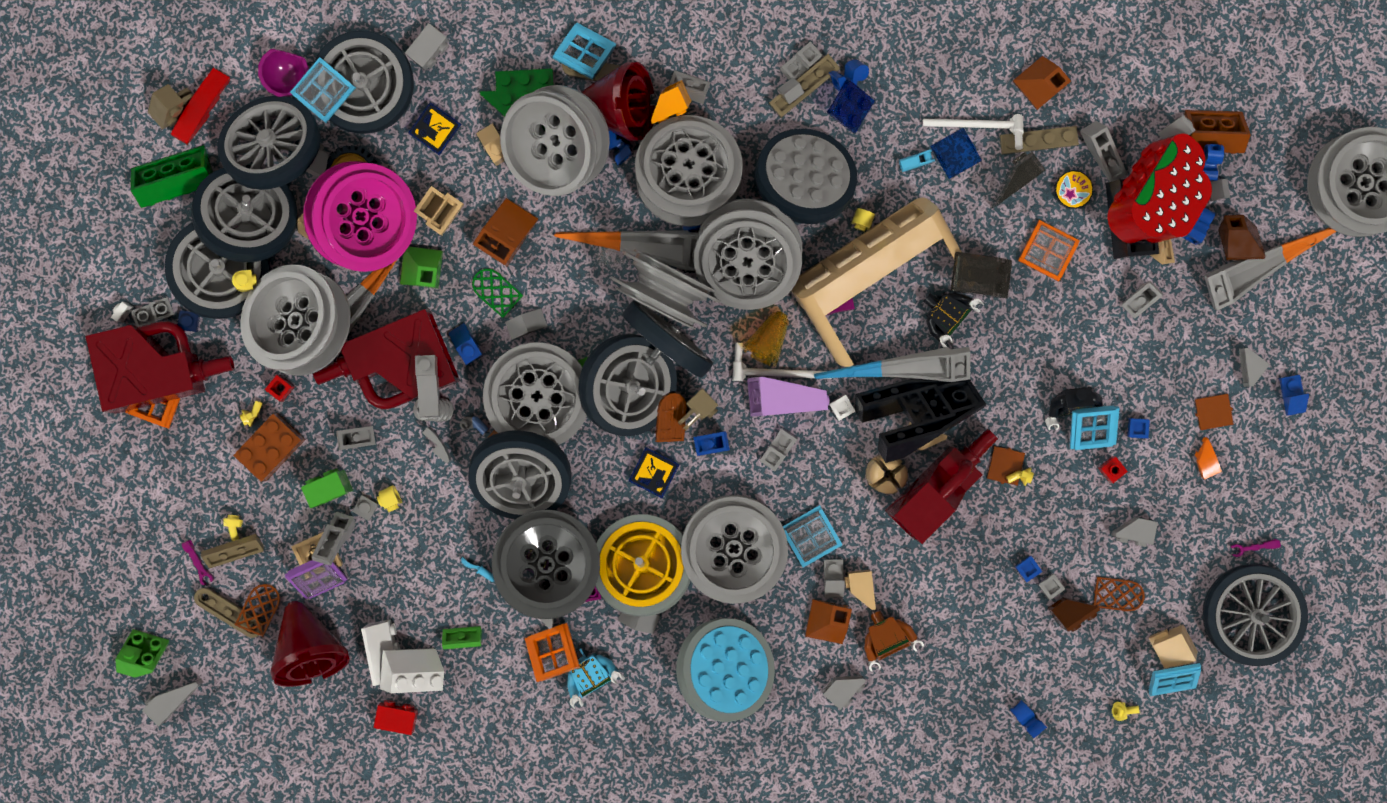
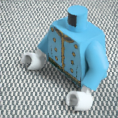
(591, 675)

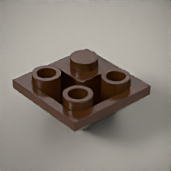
(1240, 238)
(1071, 613)

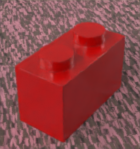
(395, 717)

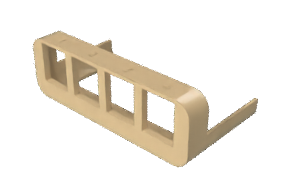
(866, 262)

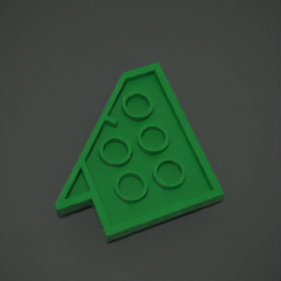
(514, 85)

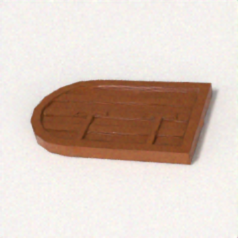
(670, 411)

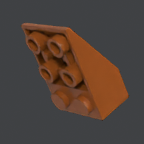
(505, 232)

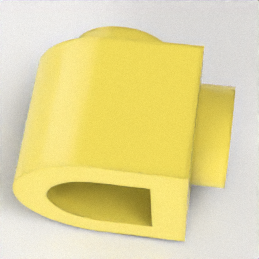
(862, 219)
(244, 280)
(389, 498)

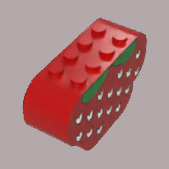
(1162, 192)

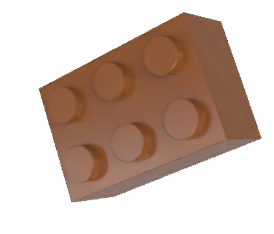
(269, 447)

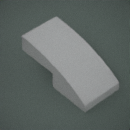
(801, 61)
(441, 449)
(778, 449)

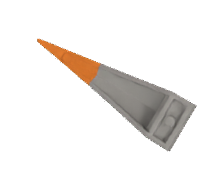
(668, 247)
(1240, 276)
(364, 292)

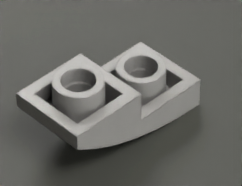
(1179, 126)
(152, 313)

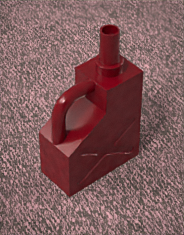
(392, 355)
(138, 372)
(939, 489)

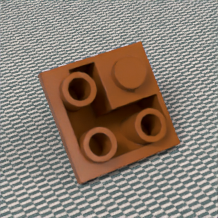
(1041, 81)
(828, 621)

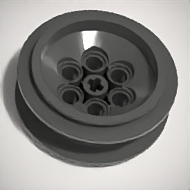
(530, 533)

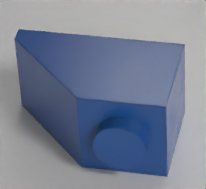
(465, 344)

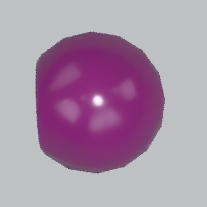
(281, 71)

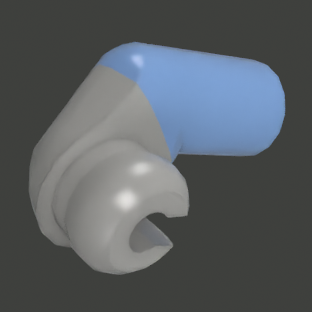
(473, 422)

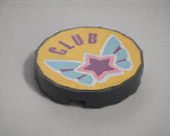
(1073, 189)

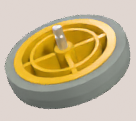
(641, 565)

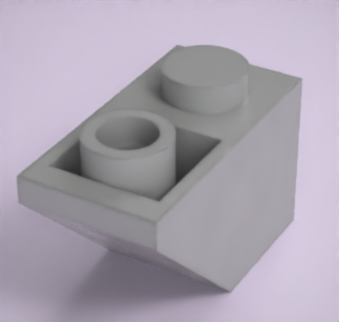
(1138, 530)
(842, 689)

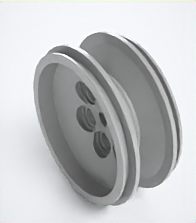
(524, 140)

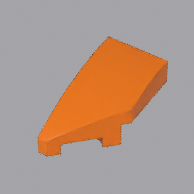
(1207, 460)

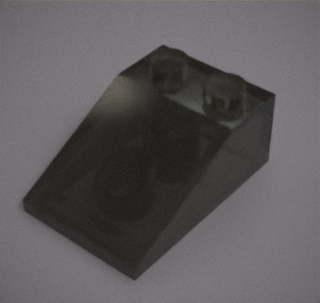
(1021, 173)
(981, 275)

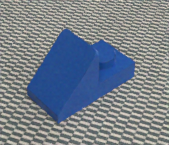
(1293, 396)
(711, 443)

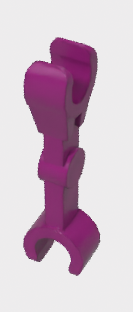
(1270, 544)
(197, 562)

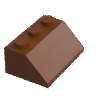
(1220, 128)

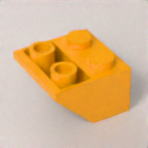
(672, 100)

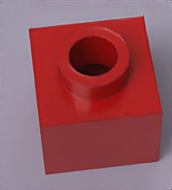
(273, 388)
(1106, 469)

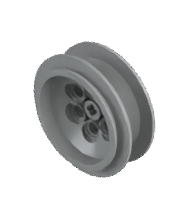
(1329, 196)
(678, 201)
(766, 228)
(665, 289)
(269, 310)
(509, 373)
(757, 574)

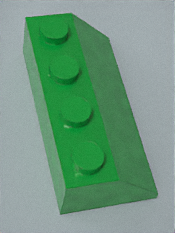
(170, 176)

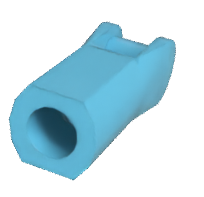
(913, 161)

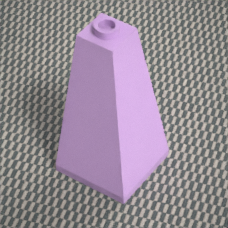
(780, 397)

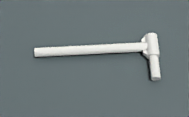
(1015, 125)
(740, 370)

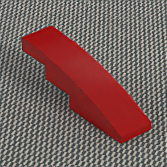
(199, 106)

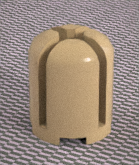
(876, 479)

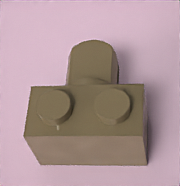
(167, 105)
(702, 405)

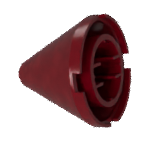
(625, 100)
(305, 649)

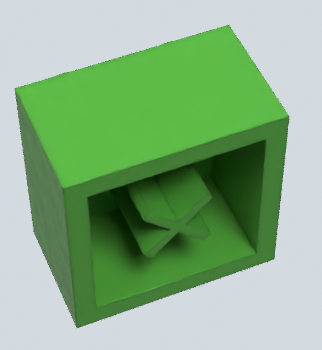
(322, 490)

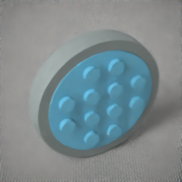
(725, 669)

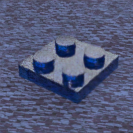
(850, 106)

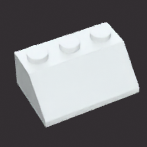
(376, 638)
(411, 671)

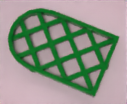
(496, 287)

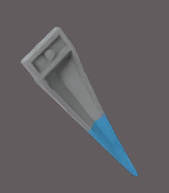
(936, 364)

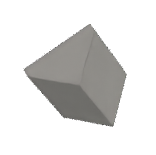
(791, 90)
(1220, 189)

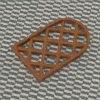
(1121, 608)
(237, 623)

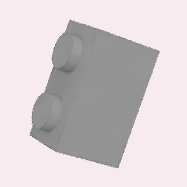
(427, 47)

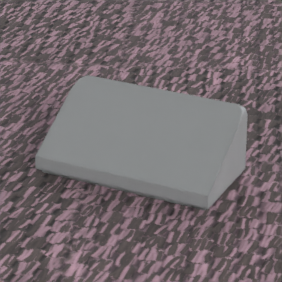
(695, 87)

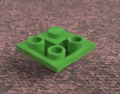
(421, 267)
(140, 654)

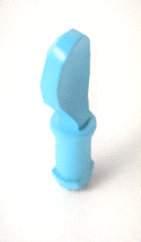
(481, 570)

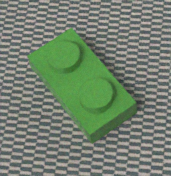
(461, 637)

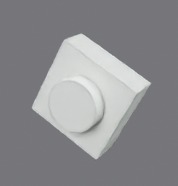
(121, 311)
(842, 407)

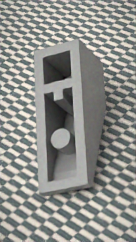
(1103, 150)
(162, 706)

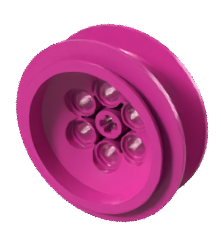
(392, 208)

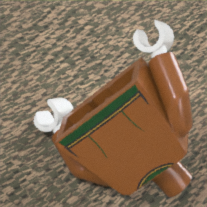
(887, 638)

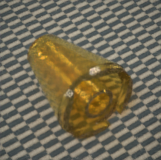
(768, 339)

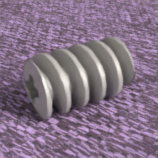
(446, 411)

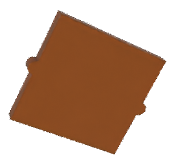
(1214, 412)
(1005, 463)

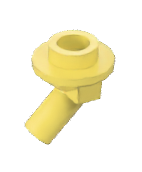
(248, 417)
(1026, 476)
(232, 523)
(1120, 710)

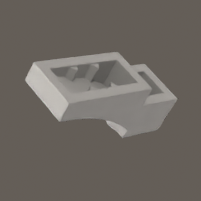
(427, 385)
(333, 538)

